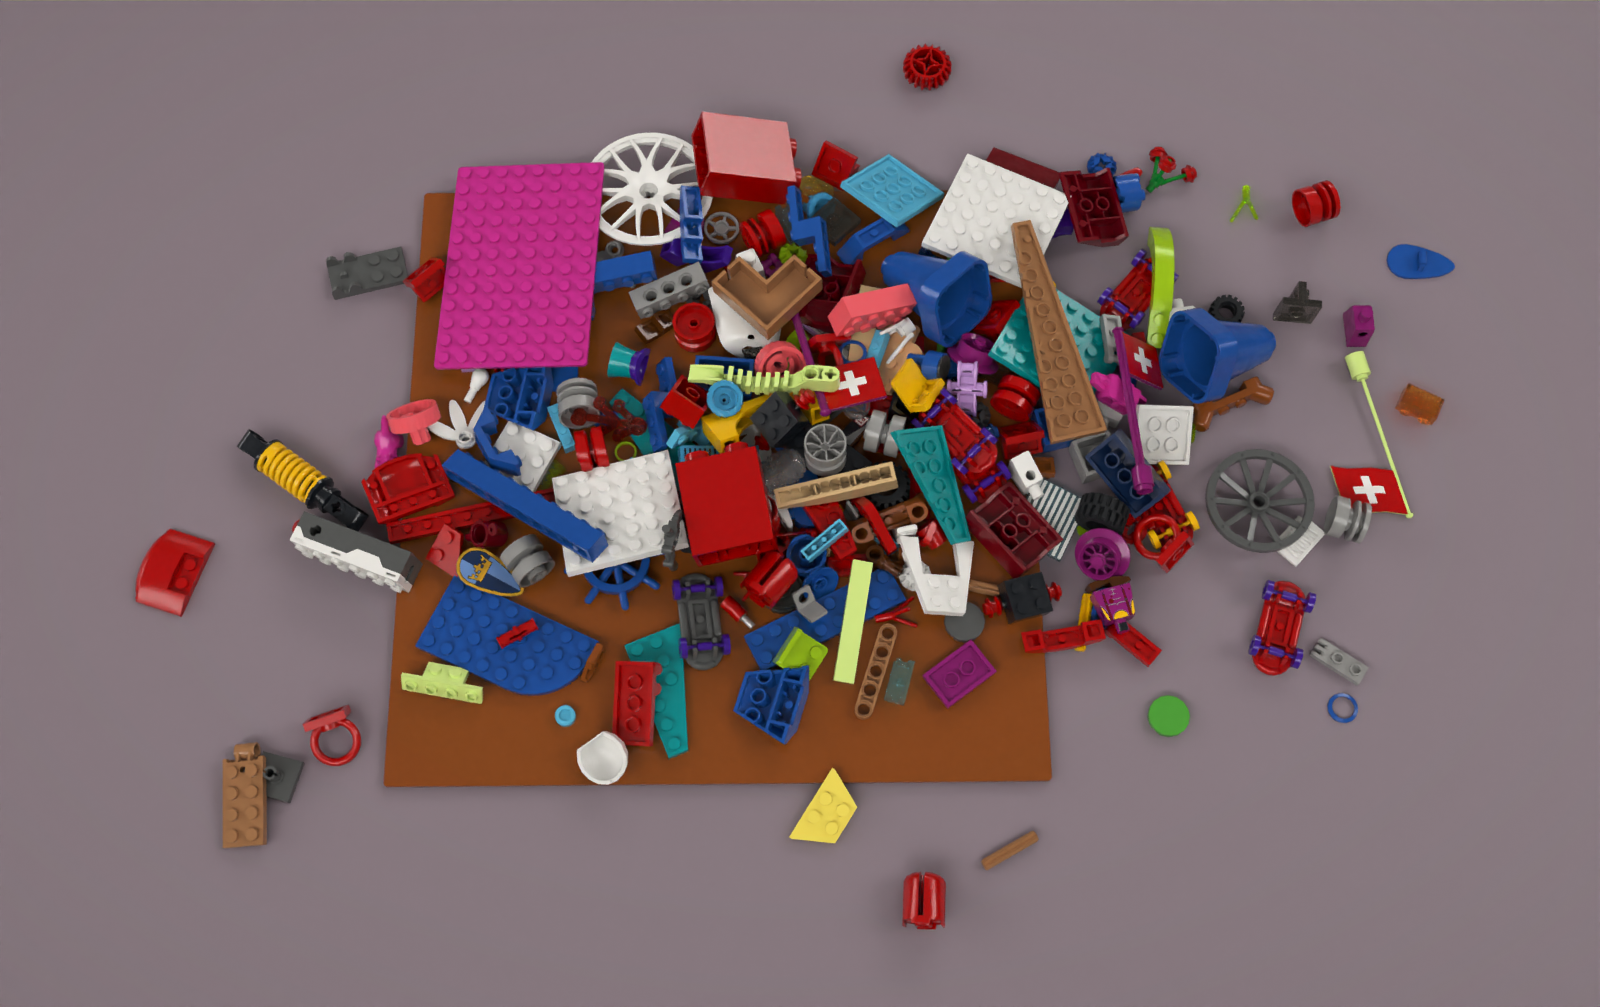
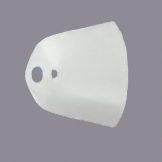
(734, 330)

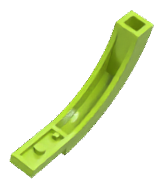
(1163, 267)

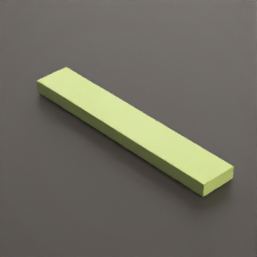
(853, 621)

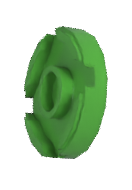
(1168, 716)

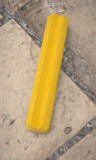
(1085, 614)

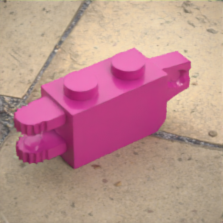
(1110, 391)

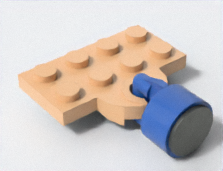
(932, 364)

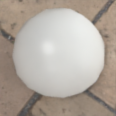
(603, 758)

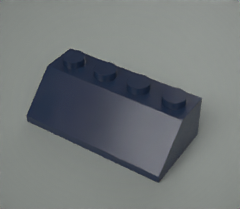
(1114, 462)

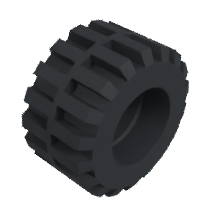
(882, 502)
(1101, 511)

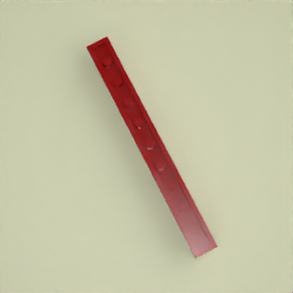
(457, 518)

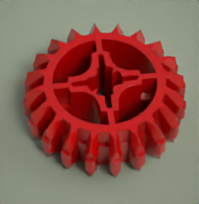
(916, 64)

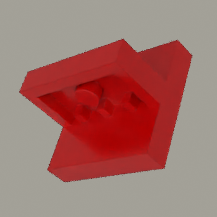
(834, 165)
(427, 279)
(996, 318)
(1020, 438)

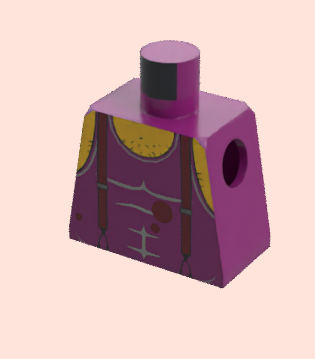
(1114, 606)

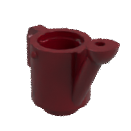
(487, 534)

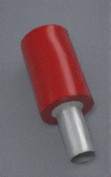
(736, 611)

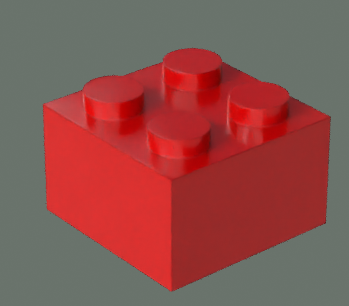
(686, 402)

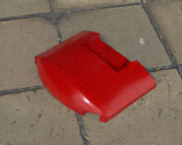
(407, 487)
(172, 571)

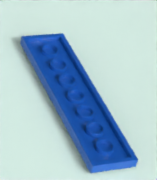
(766, 641)

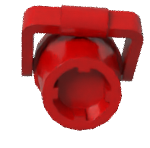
(931, 534)

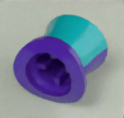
(628, 363)

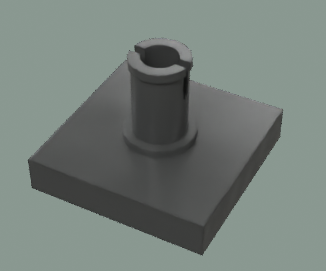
(281, 776)

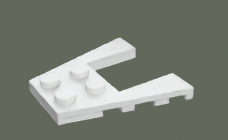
(939, 592)

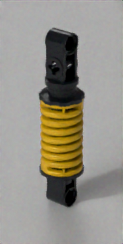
(300, 479)

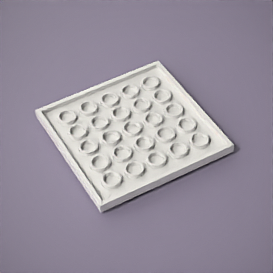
(980, 215)
(627, 503)

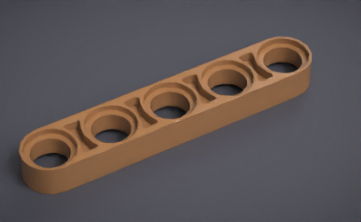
(877, 681)

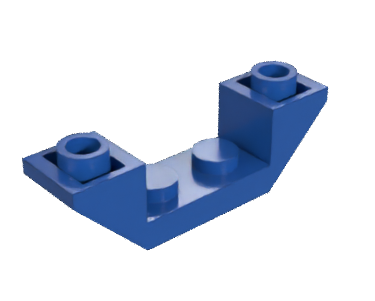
(869, 237)
(506, 461)

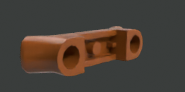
(1249, 390)
(909, 511)

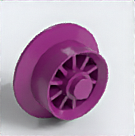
(974, 348)
(1102, 554)

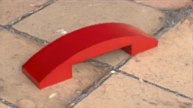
(1064, 638)

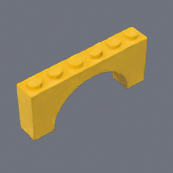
(727, 430)

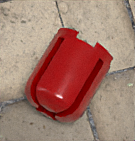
(770, 579)
(924, 900)

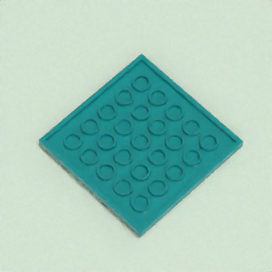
(1015, 346)

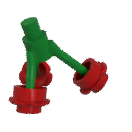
(1167, 164)

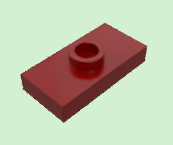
(844, 567)

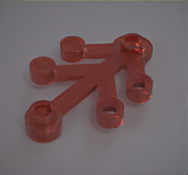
(633, 425)

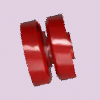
(694, 327)
(1015, 398)
(592, 449)

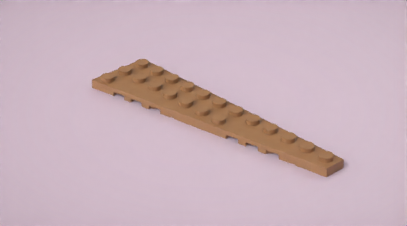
(1063, 381)

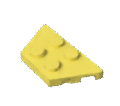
(826, 813)

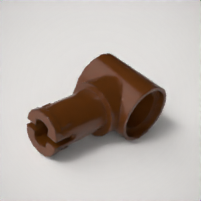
(884, 561)

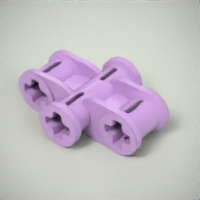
(967, 387)

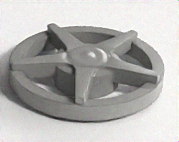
(721, 228)

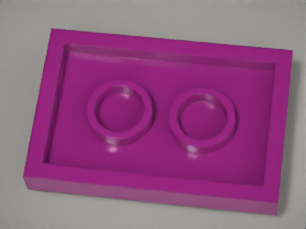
(959, 674)

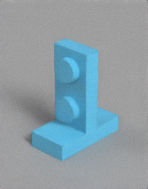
(685, 434)

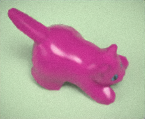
(386, 443)

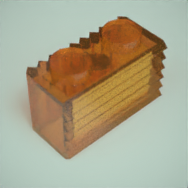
(1419, 404)

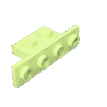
(444, 682)

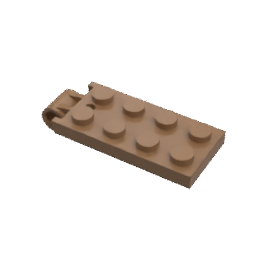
(244, 798)

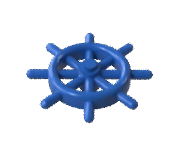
(620, 587)

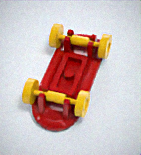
(1169, 505)

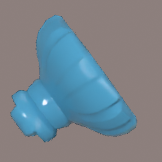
(815, 203)
(730, 393)

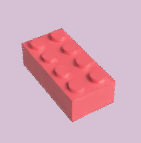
(871, 310)

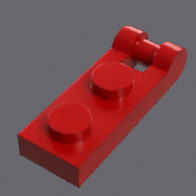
(1135, 643)

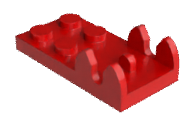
(635, 701)

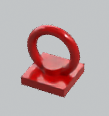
(826, 345)
(1172, 550)
(329, 721)

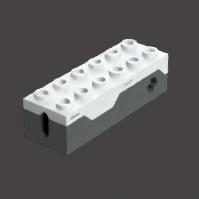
(355, 552)

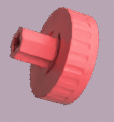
(774, 359)
(414, 419)

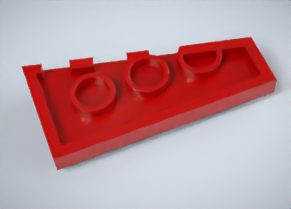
(823, 517)

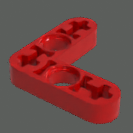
(869, 512)

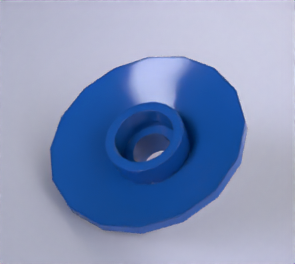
(821, 581)

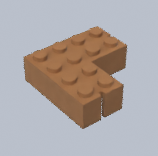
(768, 302)

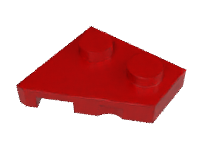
(446, 549)

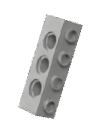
(660, 288)

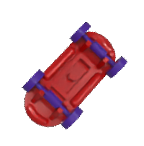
(1132, 295)
(969, 444)
(982, 485)
(1279, 627)

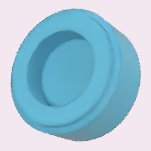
(565, 716)

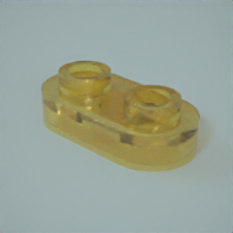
(816, 186)

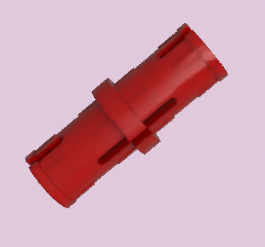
(517, 633)

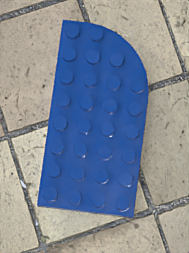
(466, 632)

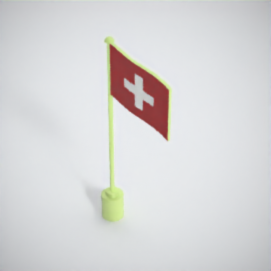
(1370, 485)

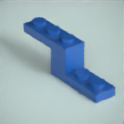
(809, 231)
(653, 401)

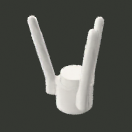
(904, 328)

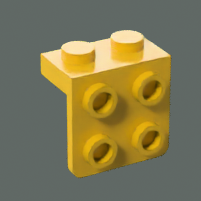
(914, 389)

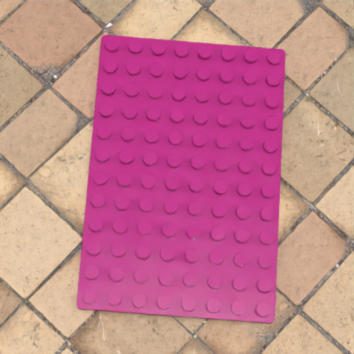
(521, 267)

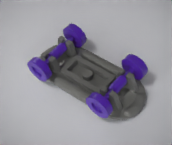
(699, 620)

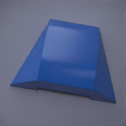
(521, 395)
(774, 700)

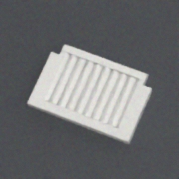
(1298, 550)

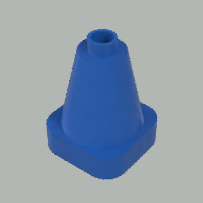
(948, 293)
(1207, 353)

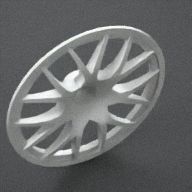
(645, 184)

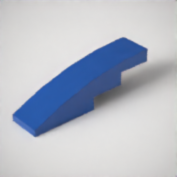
(690, 216)

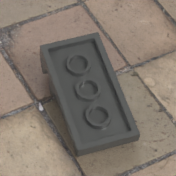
(366, 272)

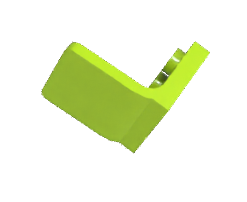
(800, 651)

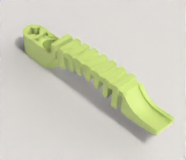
(825, 379)

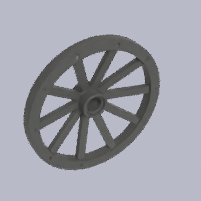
(1263, 498)

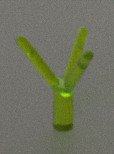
(1246, 200)

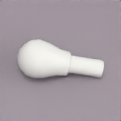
(478, 380)

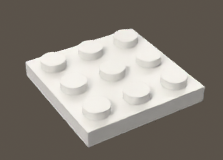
(1165, 432)
(534, 450)

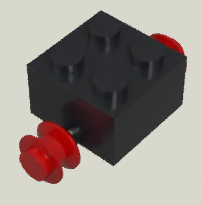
(781, 418)
(1023, 598)

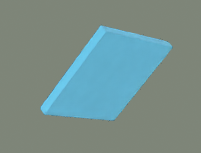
(892, 190)

